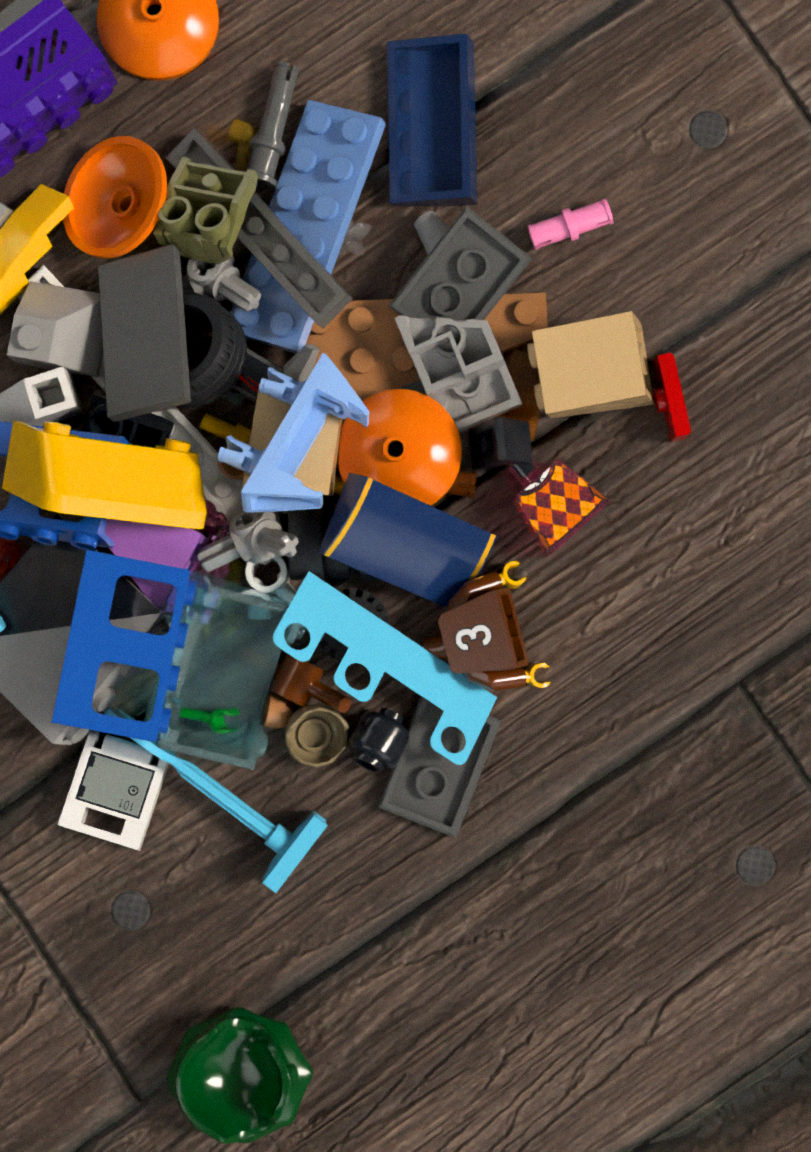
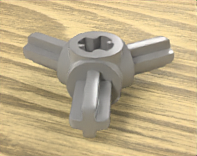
(220, 283)
(252, 537)

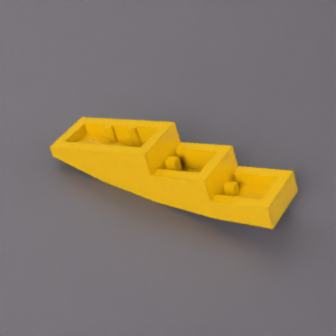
(26, 239)

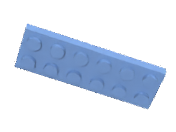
(317, 205)

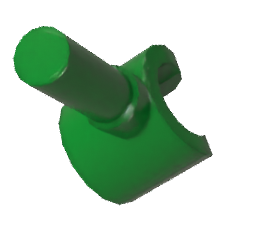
(214, 719)

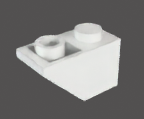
(41, 399)

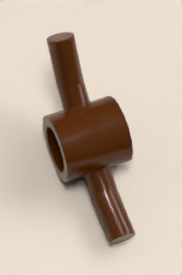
(301, 682)

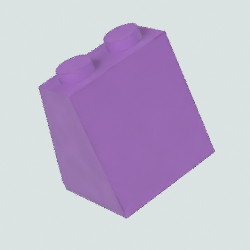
(157, 545)

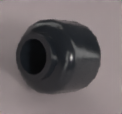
(378, 740)

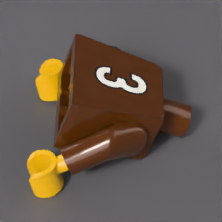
(484, 635)

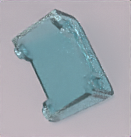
(223, 665)

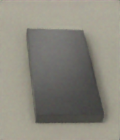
(144, 333)

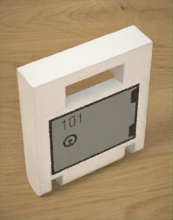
(117, 783)

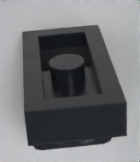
(500, 443)

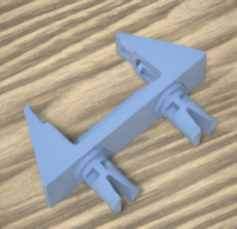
(273, 469)

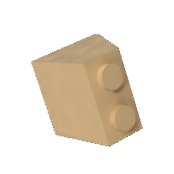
(591, 366)
(320, 464)

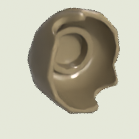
(316, 735)

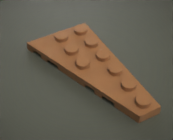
(374, 357)

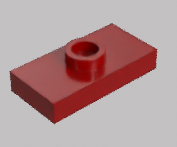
(670, 398)

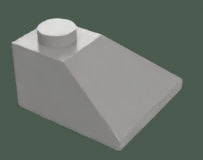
(58, 329)

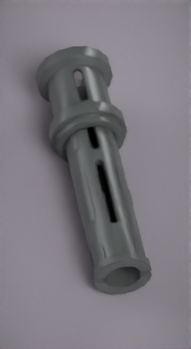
(267, 144)

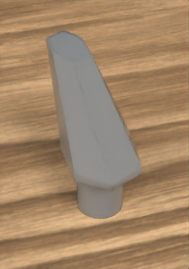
(302, 363)

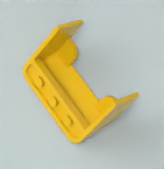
(105, 477)

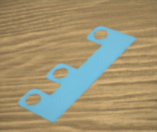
(386, 650)

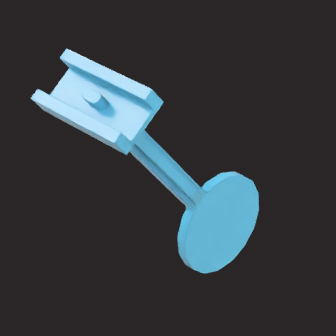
(288, 846)

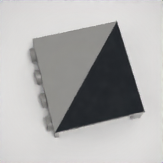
(38, 616)

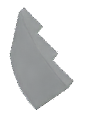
(460, 367)

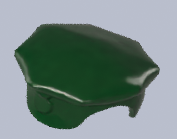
(239, 1076)

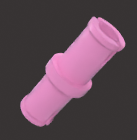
(570, 224)

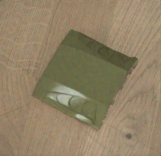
(204, 210)

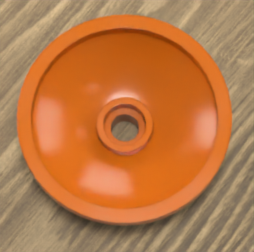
(158, 44)
(115, 197)
(429, 441)

